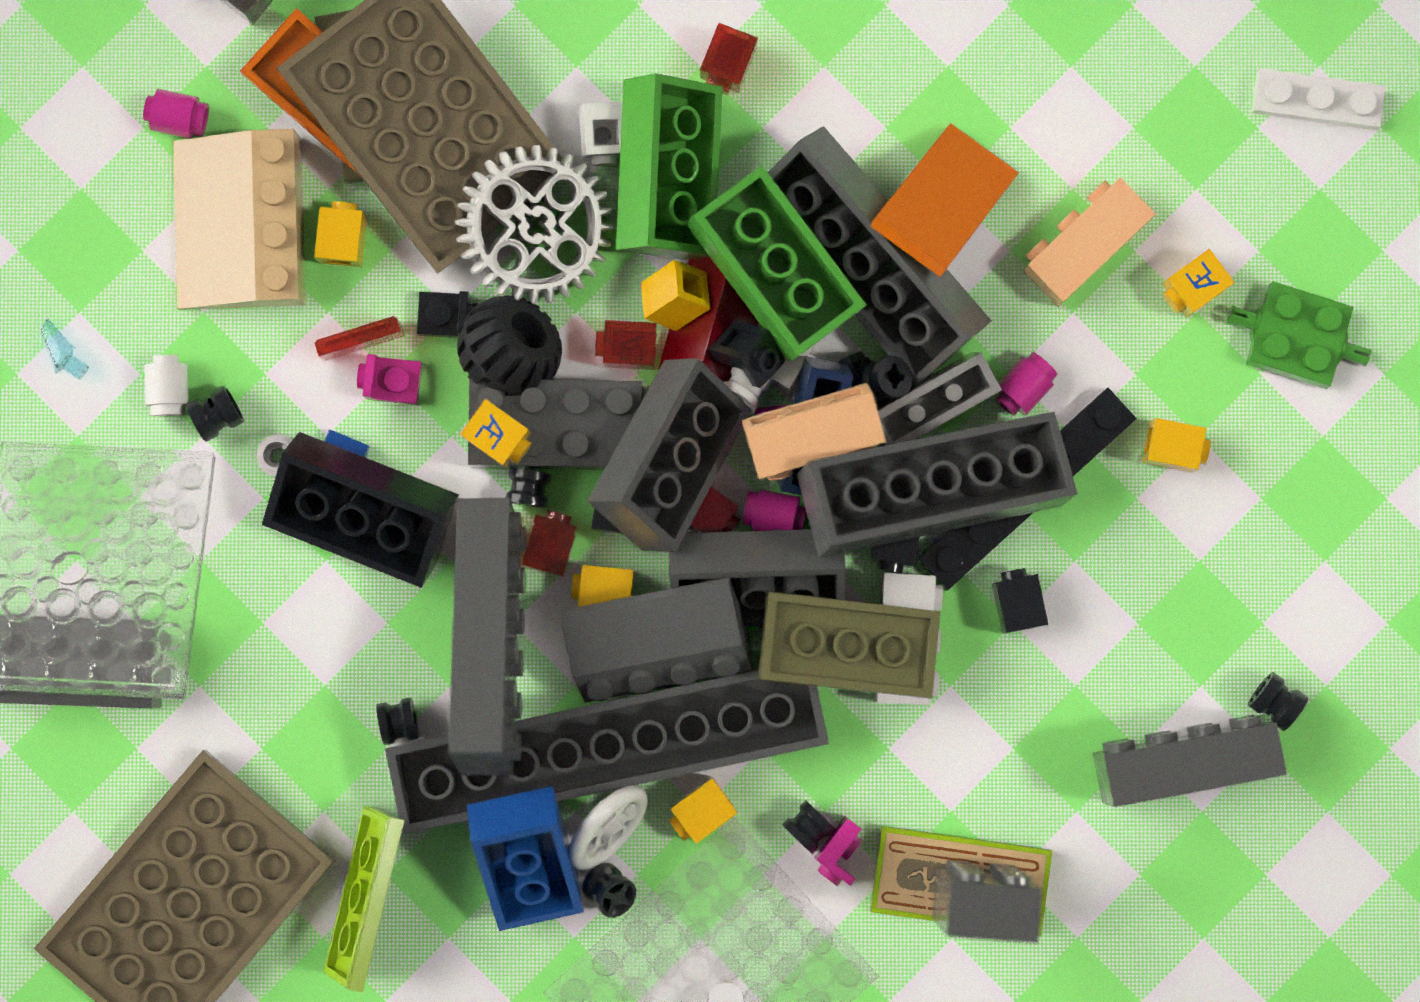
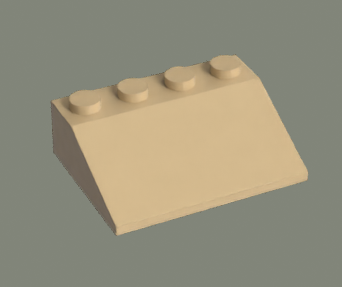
(239, 220)

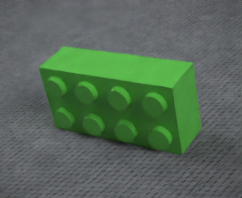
(666, 163)
(775, 263)

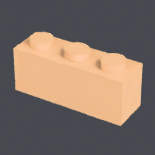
(1087, 240)
(813, 431)

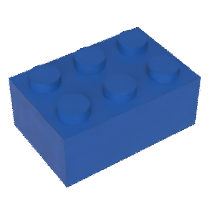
(524, 858)

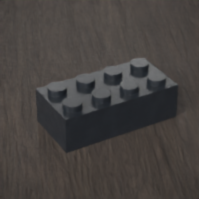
(359, 509)

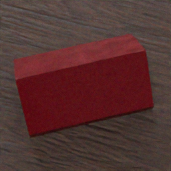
(699, 334)

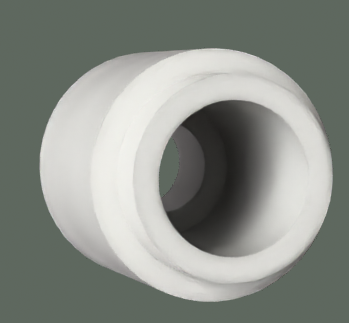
(166, 386)

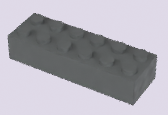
(906, 303)
(936, 484)
(485, 637)

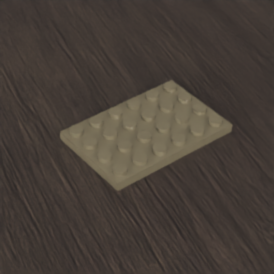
(415, 115)
(186, 894)

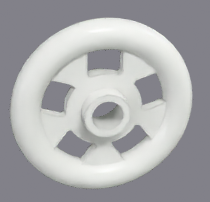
(607, 827)

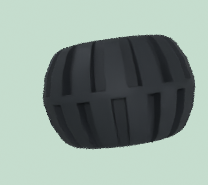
(509, 345)

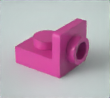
(390, 379)
(839, 844)

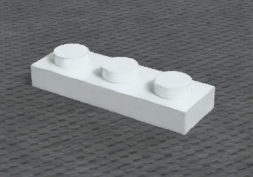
(1318, 99)

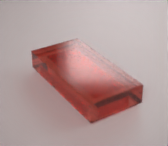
(359, 338)

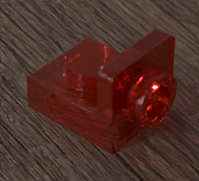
(550, 543)

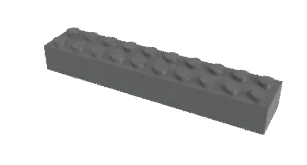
(616, 745)

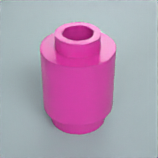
(176, 114)
(1026, 384)
(773, 511)

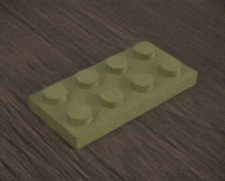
(849, 645)

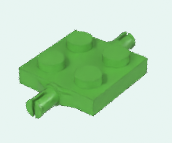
(1299, 335)

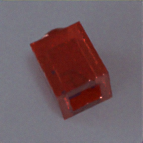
(728, 58)
(627, 344)

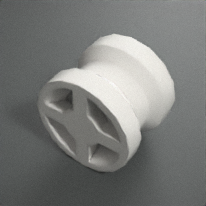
(744, 390)

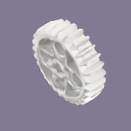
(581, 191)

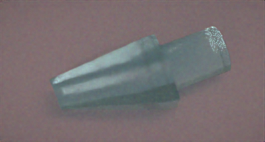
(61, 351)

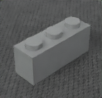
(937, 399)

